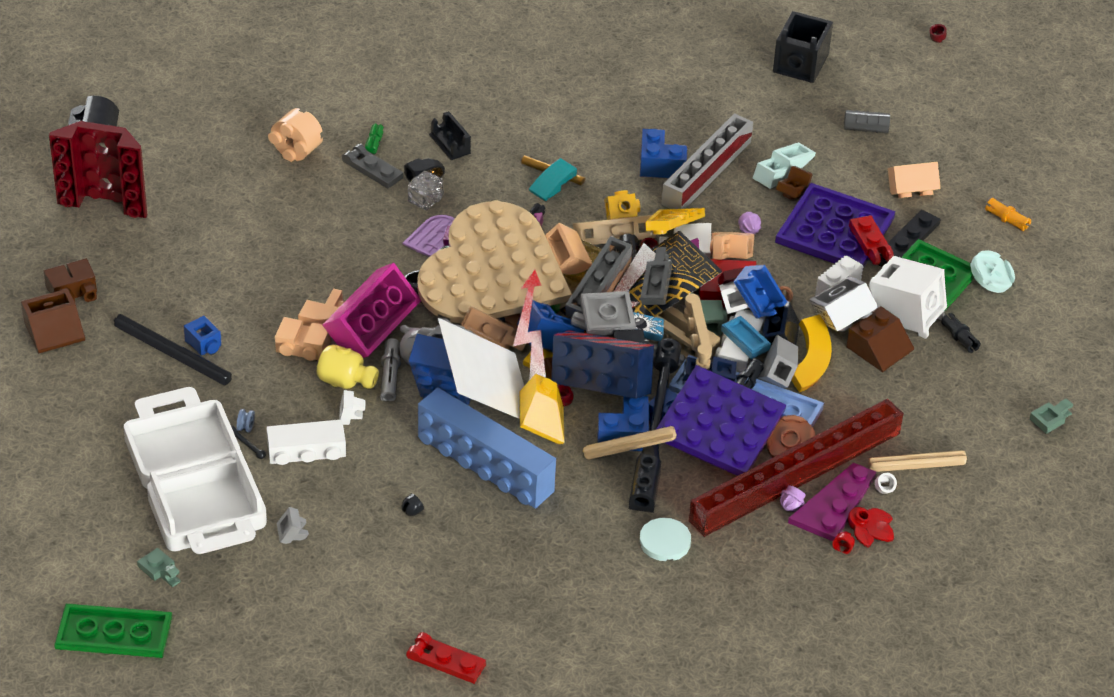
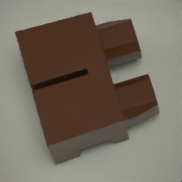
(76, 278)

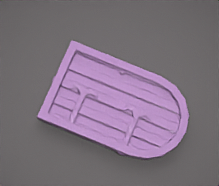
(430, 235)

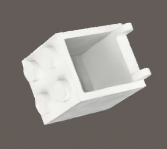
(911, 293)

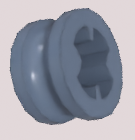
(245, 420)

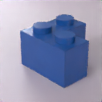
(660, 158)
(544, 319)
(631, 421)

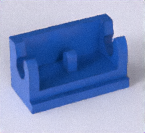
(759, 290)

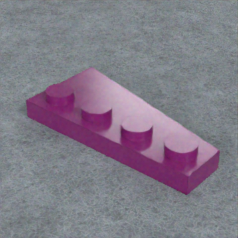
(829, 508)

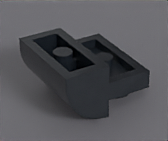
(97, 110)

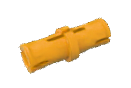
(1008, 214)

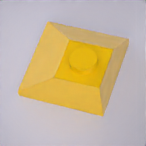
(542, 409)

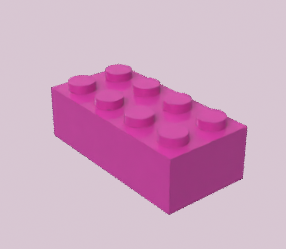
(372, 311)

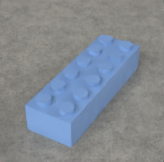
(486, 448)

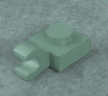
(1051, 417)
(158, 565)

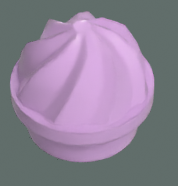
(749, 223)
(792, 498)

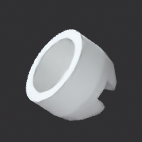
(885, 478)

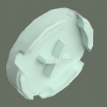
(992, 271)
(665, 539)

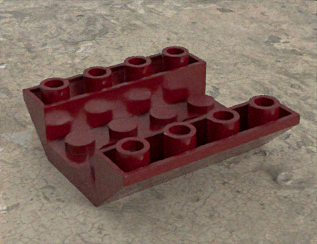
(82, 163)

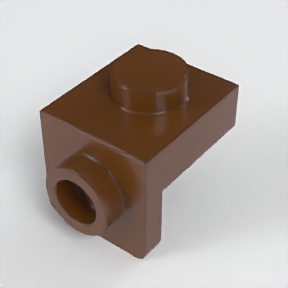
(795, 184)

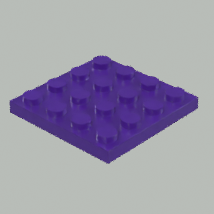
(822, 224)
(721, 421)

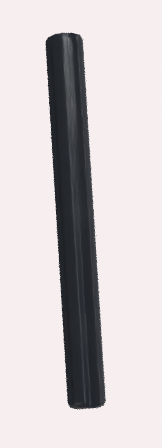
(172, 349)

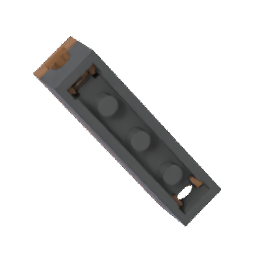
(603, 273)

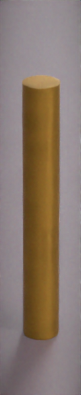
(543, 166)

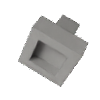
(291, 526)

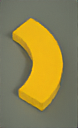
(818, 353)

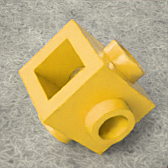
(614, 203)

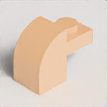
(731, 245)
(320, 312)

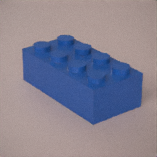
(432, 367)

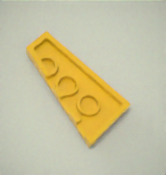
(668, 219)

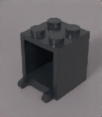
(802, 47)

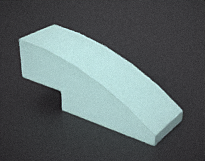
(779, 165)

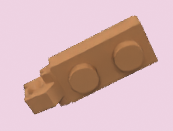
(490, 328)

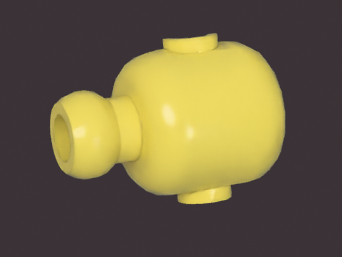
(345, 368)

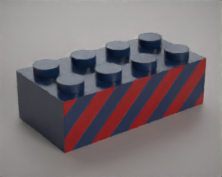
(602, 364)

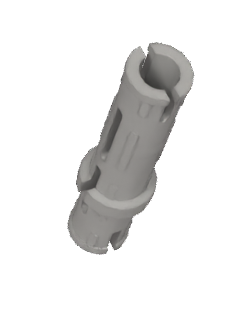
(391, 351)

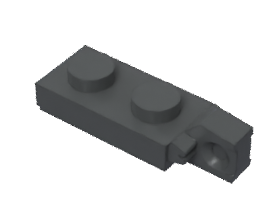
(656, 279)

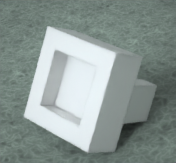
(350, 407)

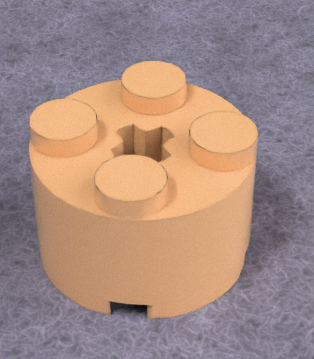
(296, 135)

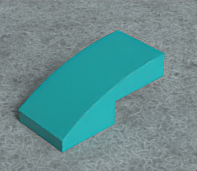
(552, 178)

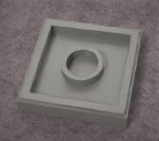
(607, 312)

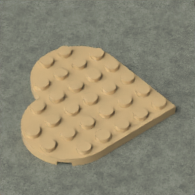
(487, 263)

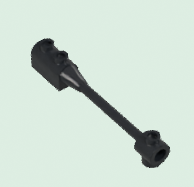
(648, 463)

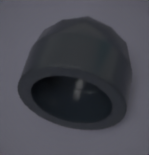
(412, 505)

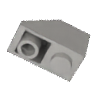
(780, 363)

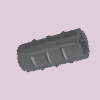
(867, 121)

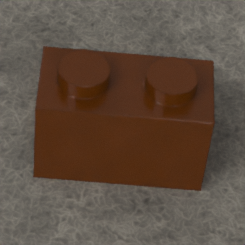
(879, 339)

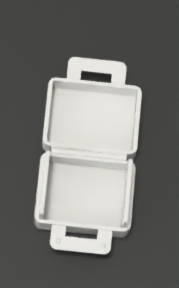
(194, 473)

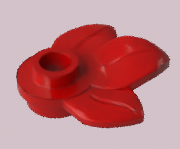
(870, 525)

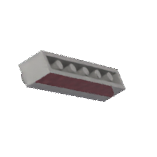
(707, 163)

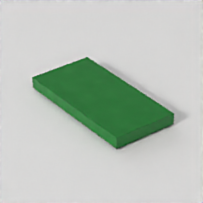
(113, 630)

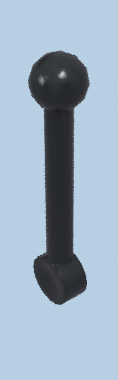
(259, 453)

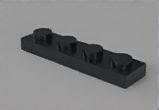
(917, 228)

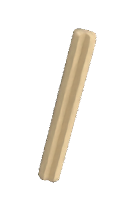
(629, 442)
(917, 461)

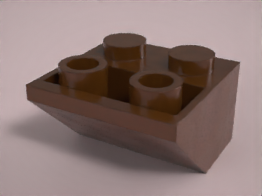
(52, 321)

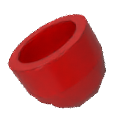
(849, 542)

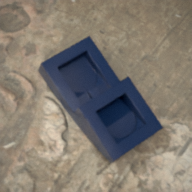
(718, 365)

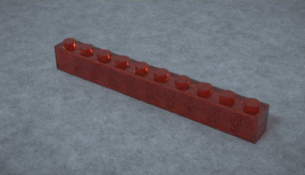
(795, 467)

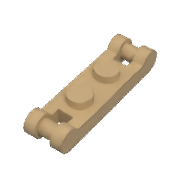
(603, 229)
(696, 324)

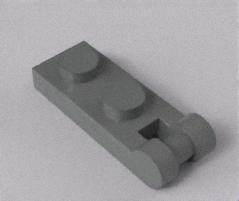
(372, 166)

